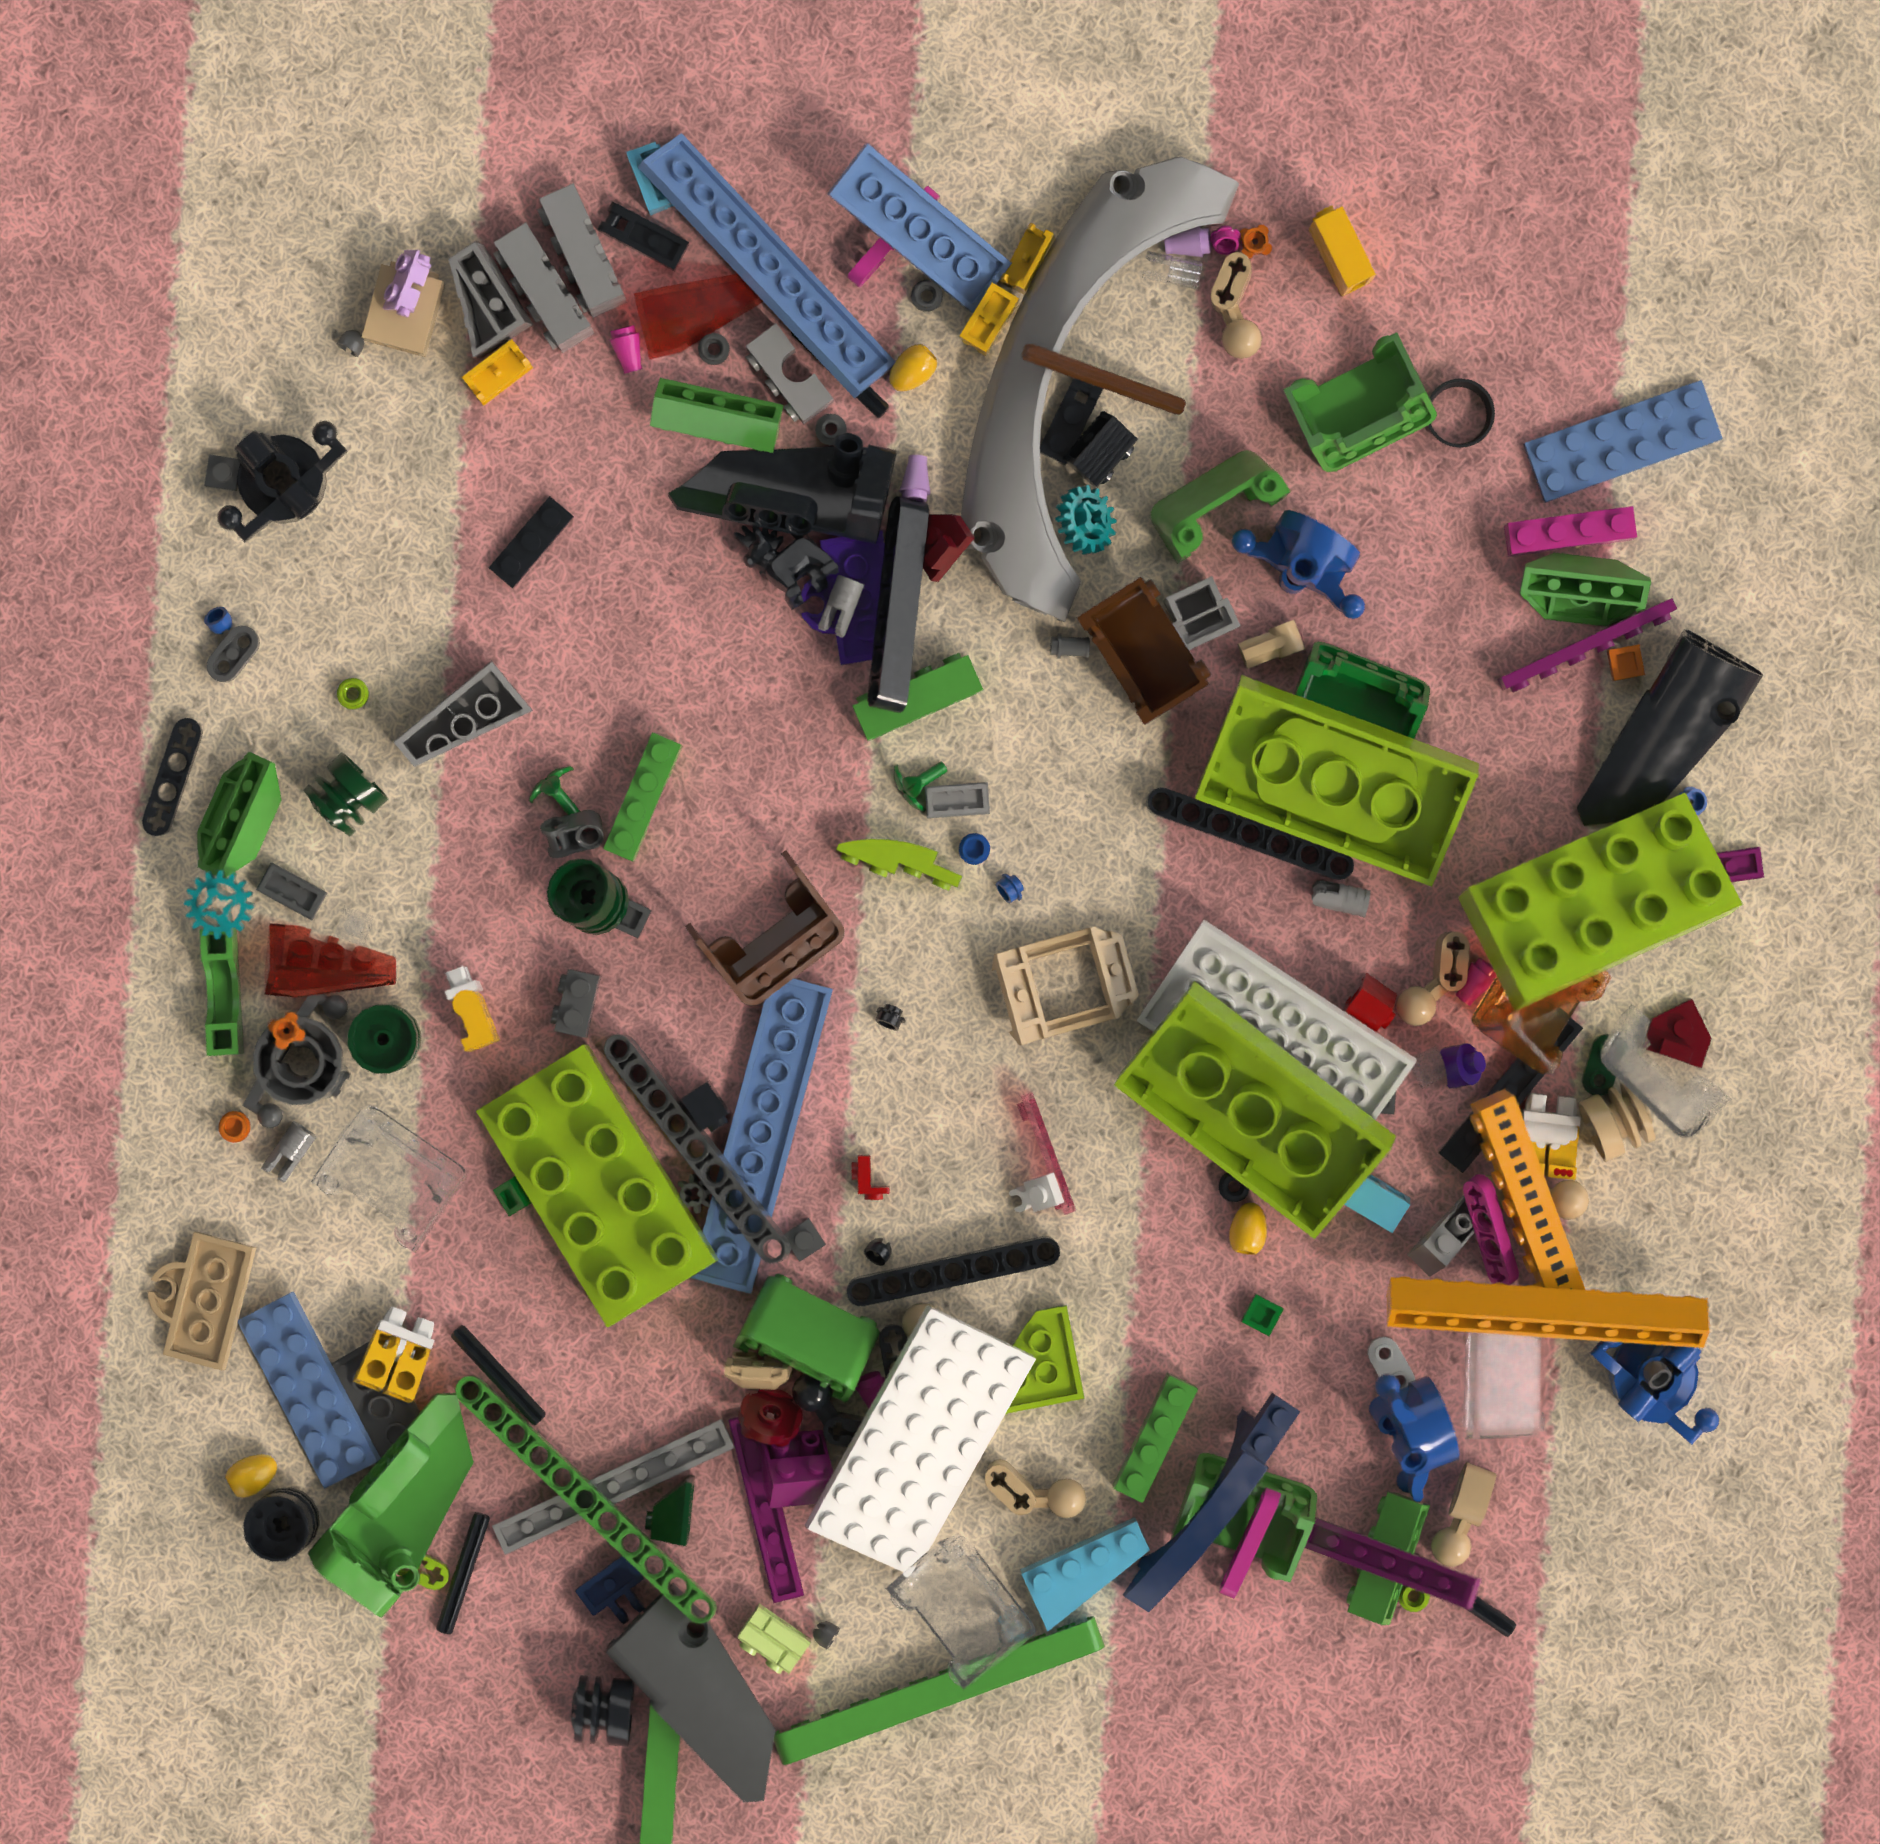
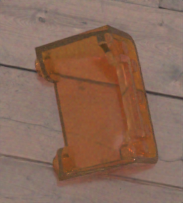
(1534, 1028)

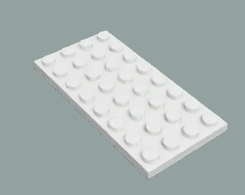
(1290, 1014)
(920, 1440)

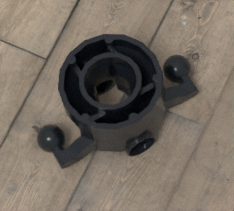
(306, 466)

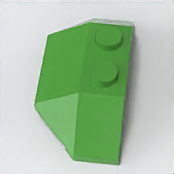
(1584, 589)
(238, 815)

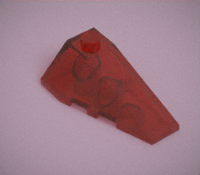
(686, 312)
(310, 967)

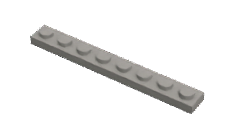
(616, 1485)

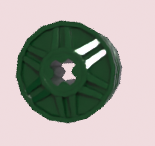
(345, 795)
(575, 887)

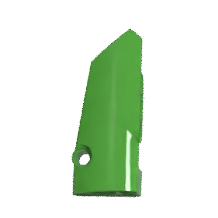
(397, 1509)

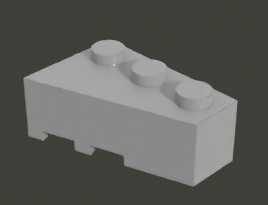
(487, 301)

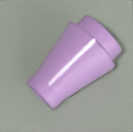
(1189, 242)
(916, 480)

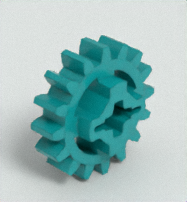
(1085, 519)
(215, 890)

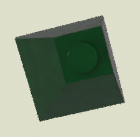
(672, 1514)

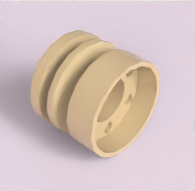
(1617, 1121)

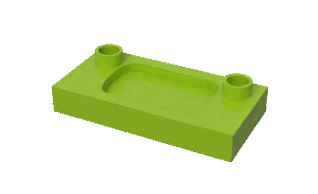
(1337, 780)

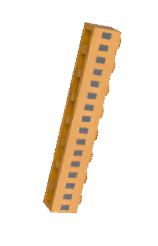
(1525, 1191)

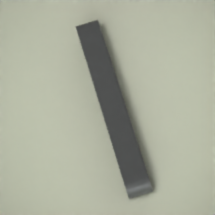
(682, 1141)

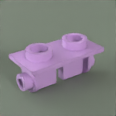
(410, 269)

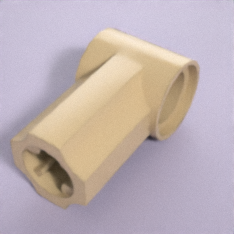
(1277, 643)

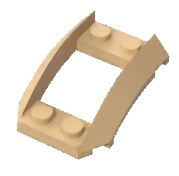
(1021, 992)

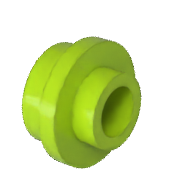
(348, 684)
(1415, 1606)

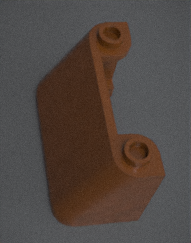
(1144, 649)

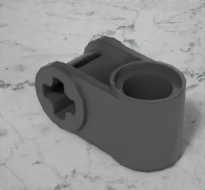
(571, 833)

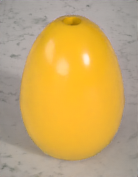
(912, 368)
(1248, 1229)
(251, 1474)

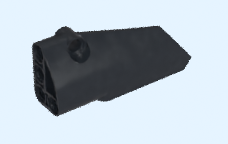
(796, 490)
(1669, 729)

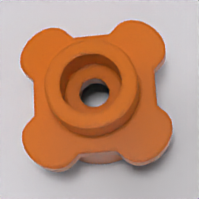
(1259, 233)
(290, 1022)

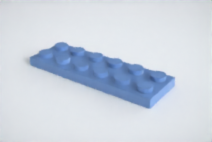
(918, 227)
(1623, 441)
(308, 1390)

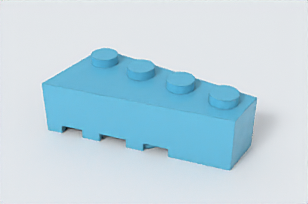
(1078, 1572)

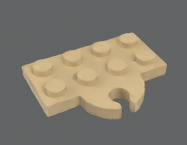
(204, 1299)

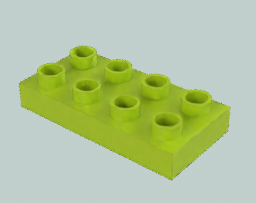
(1599, 901)
(1255, 1110)
(597, 1185)

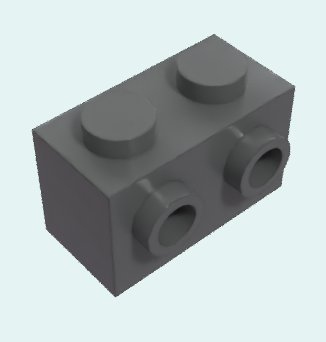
(576, 1004)

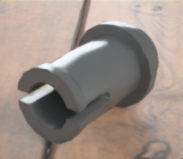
(1069, 646)

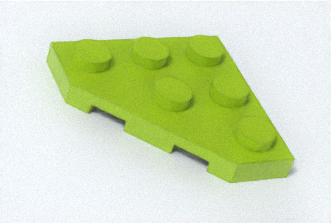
(1055, 1372)

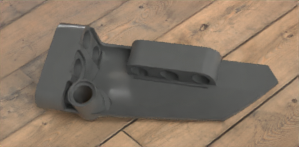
(698, 1693)

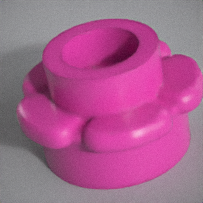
(1225, 240)

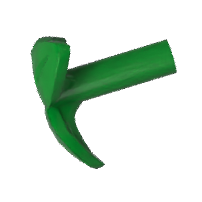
(913, 784)
(552, 787)

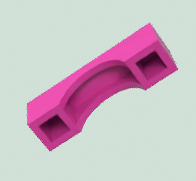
(1570, 531)

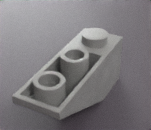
(1444, 1239)

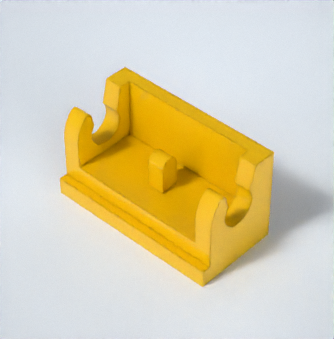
(1027, 258)
(989, 319)
(497, 372)

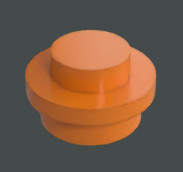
(234, 1126)

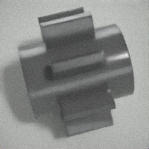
(703, 1193)

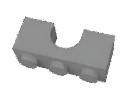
(803, 398)

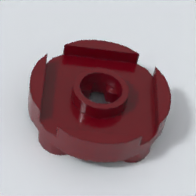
(766, 1430)

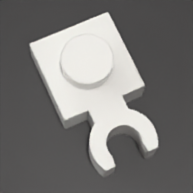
(1038, 1193)

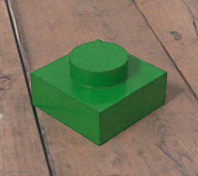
(512, 1196)
(1262, 1314)

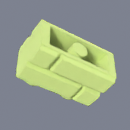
(773, 1639)

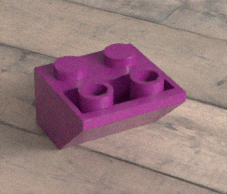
(796, 1472)

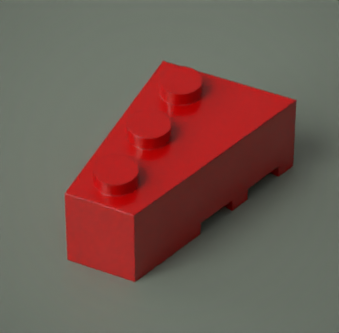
(1372, 1004)

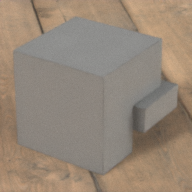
(1201, 613)

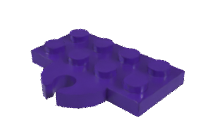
(863, 564)

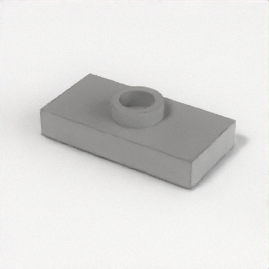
(957, 800)

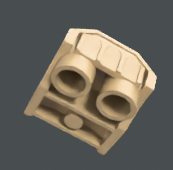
(756, 1374)

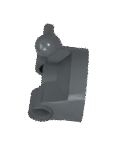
(279, 1079)

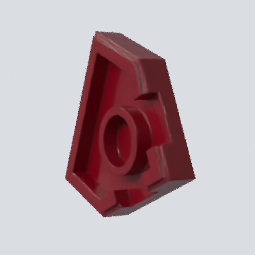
(945, 542)
(1680, 1034)

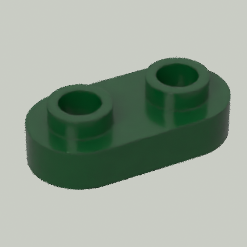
(1594, 1067)

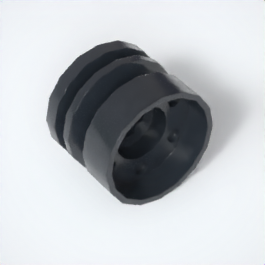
(264, 1529)
(603, 1710)

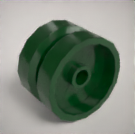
(403, 1038)

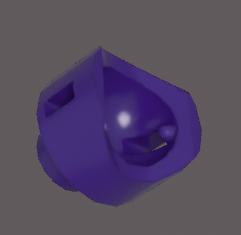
(1462, 1065)

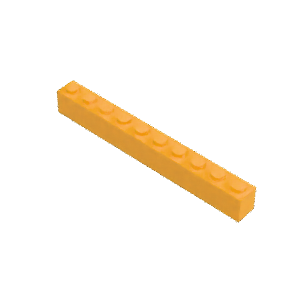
(1547, 1312)

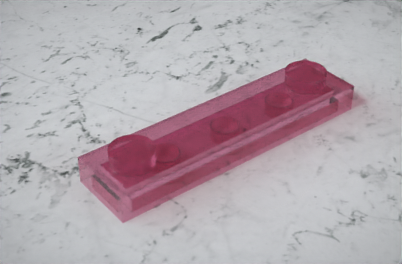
(1029, 1111)

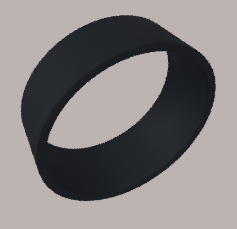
(1485, 397)

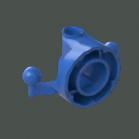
(1312, 551)
(1626, 1373)
(1418, 1427)

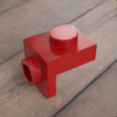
(862, 1173)

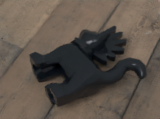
(788, 566)

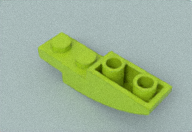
(886, 855)

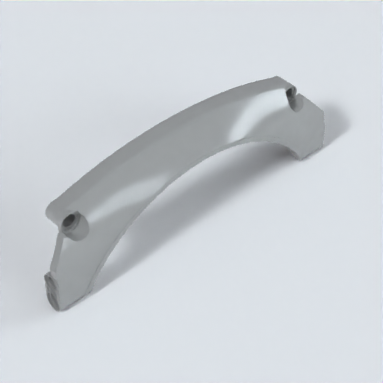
(1004, 463)

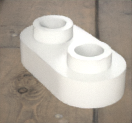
(1394, 1364)

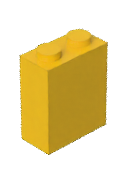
(1341, 250)

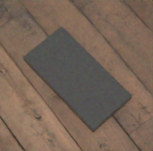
(381, 1414)

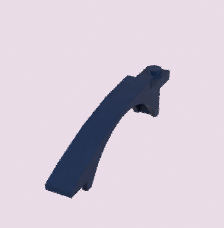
(1245, 1466)

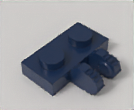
(609, 1586)

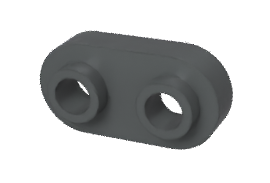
(232, 653)

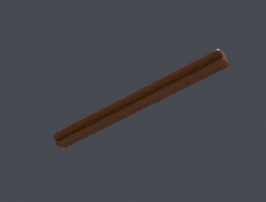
(1103, 379)

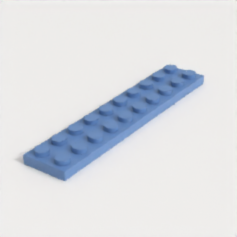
(767, 265)
(765, 1122)

